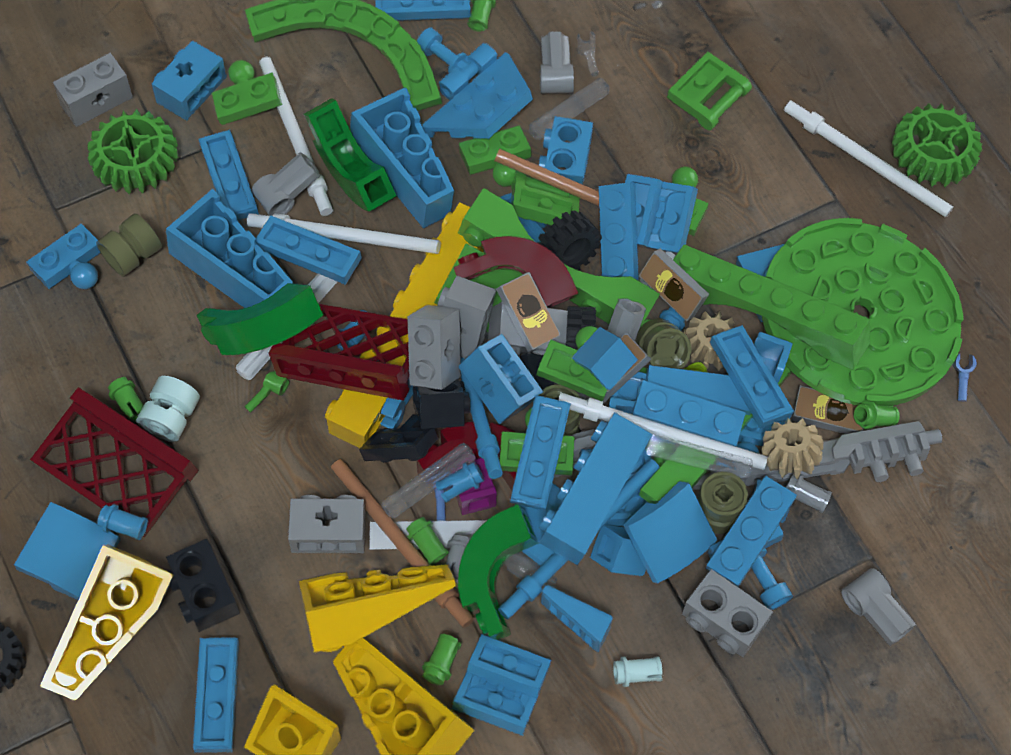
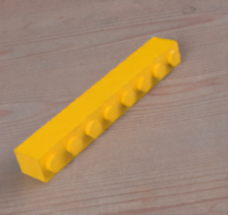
(359, 414)

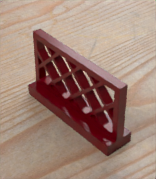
(342, 368)
(123, 432)

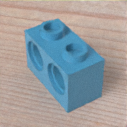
(571, 154)

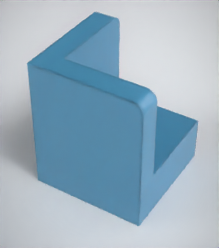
(774, 353)
(605, 357)
(616, 552)

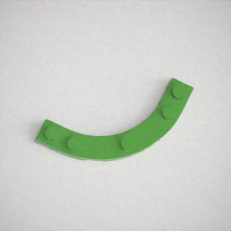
(359, 20)

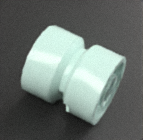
(169, 406)

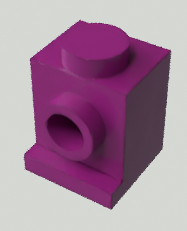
(481, 498)

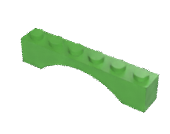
(495, 217)
(823, 326)

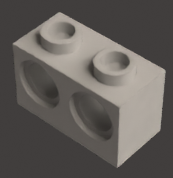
(733, 606)

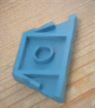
(483, 103)

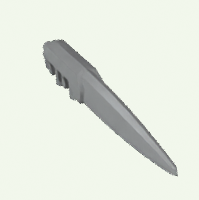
(864, 449)

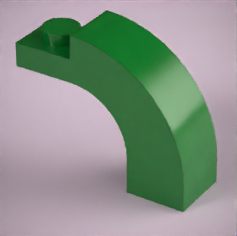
(353, 171)
(262, 324)
(482, 560)

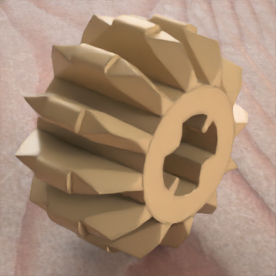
(700, 334)
(792, 447)

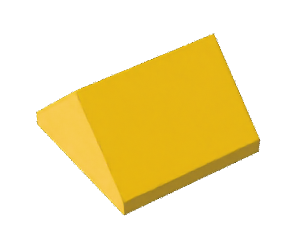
(291, 728)

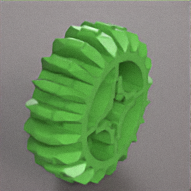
(112, 153)
(935, 155)

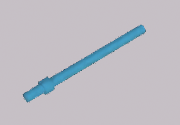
(486, 442)
(531, 586)

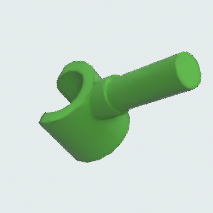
(271, 383)

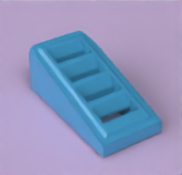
(584, 620)

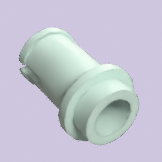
(637, 670)

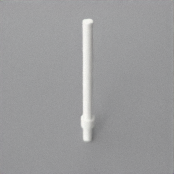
(815, 124)
(318, 187)
(354, 234)
(595, 410)

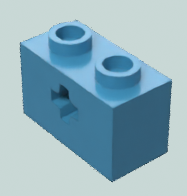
(188, 80)
(500, 378)

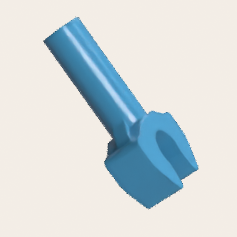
(394, 410)

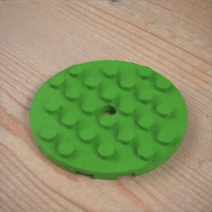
(909, 304)

